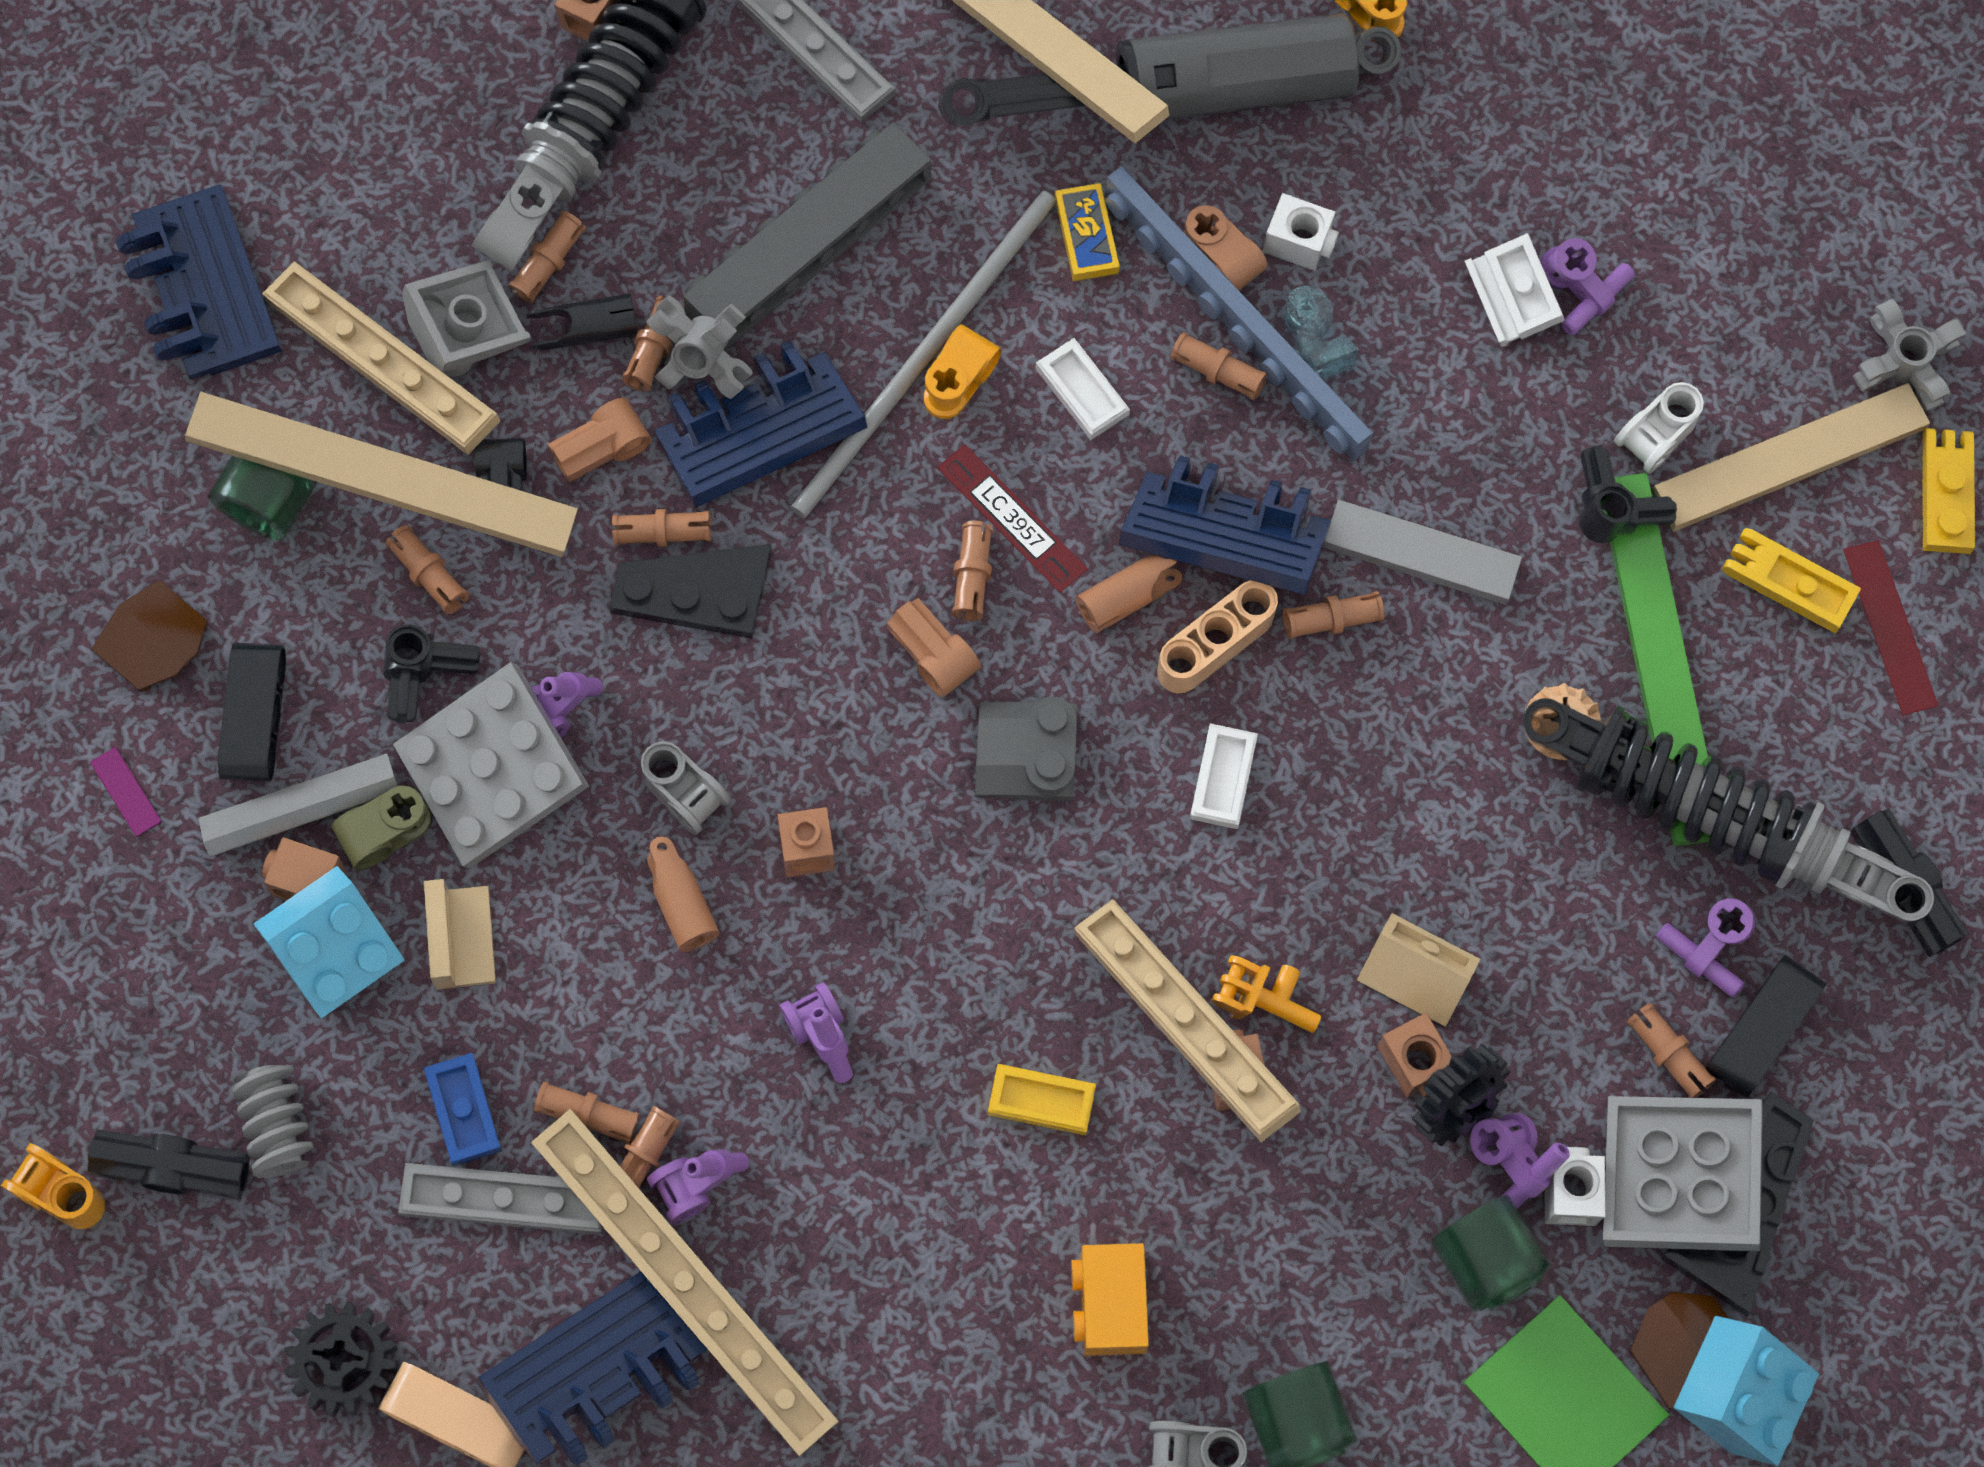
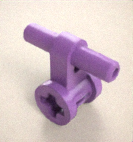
(1579, 276)
(563, 694)
(1701, 957)
(817, 1020)
(1517, 1154)
(687, 1181)

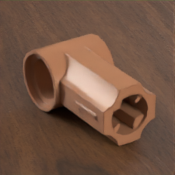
(611, 434)
(940, 658)

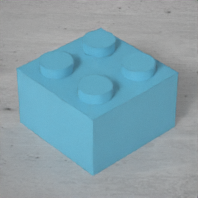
(329, 941)
(1746, 1390)

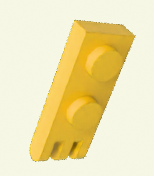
(1948, 492)
(1791, 580)

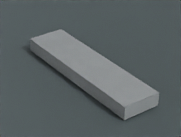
(822, 54)
(1422, 552)
(296, 805)
(493, 1199)

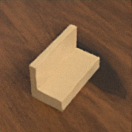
(459, 935)
(1418, 969)

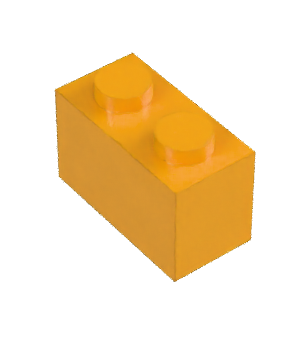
(1111, 1299)

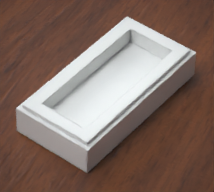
(1082, 388)
(1223, 776)

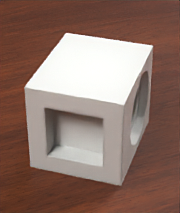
(1295, 215)
(1577, 1210)

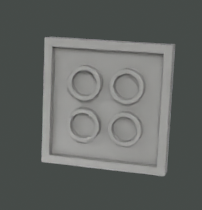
(490, 765)
(1683, 1173)

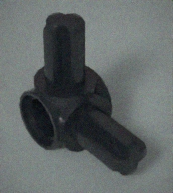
(1612, 497)
(408, 674)

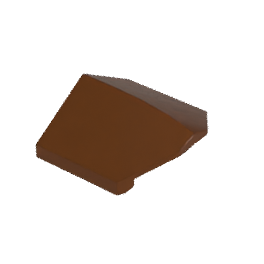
(151, 637)
(1671, 1340)

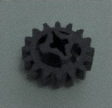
(1461, 1095)
(336, 1382)

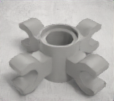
(1890, 325)
(699, 346)

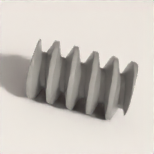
(270, 1120)

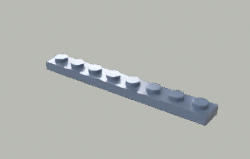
(1245, 324)

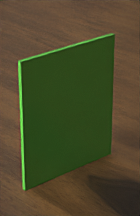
(1565, 1393)

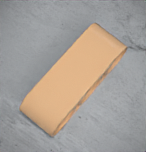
(1224, 616)
(450, 1417)

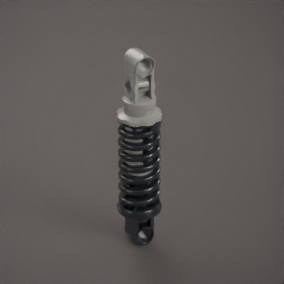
(585, 113)
(1783, 838)

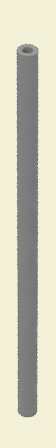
(924, 353)

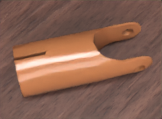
(1127, 591)
(680, 898)

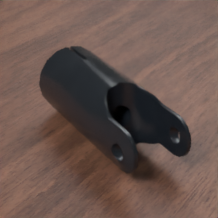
(591, 321)

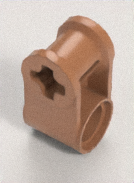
(1225, 245)

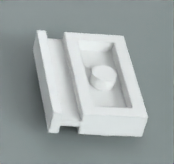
(1514, 290)

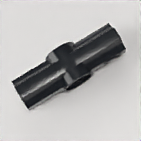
(1885, 837)
(168, 1164)

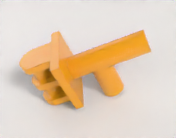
(1254, 994)

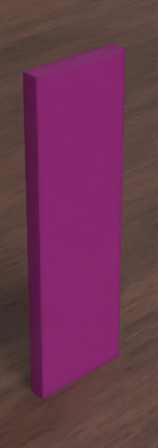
(125, 791)

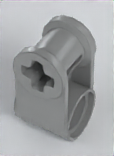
(689, 793)
(1192, 1444)

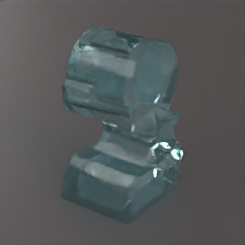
(1308, 320)

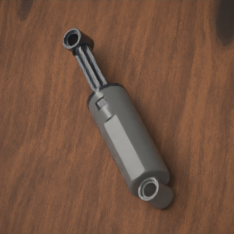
(1209, 70)

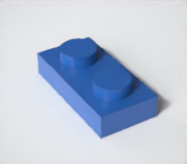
(462, 1109)

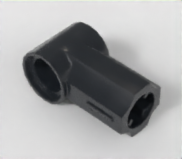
(502, 461)

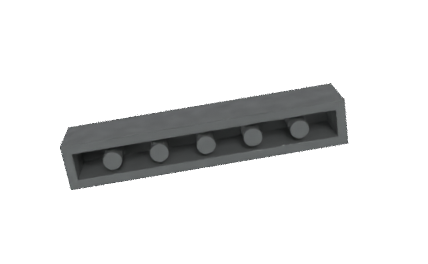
(812, 231)

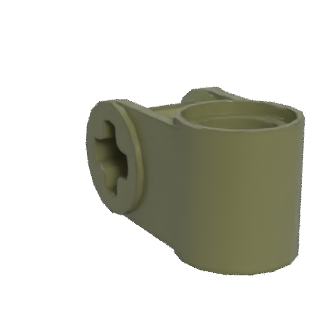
(377, 829)

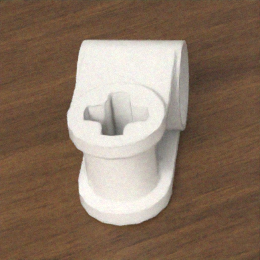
(1656, 431)

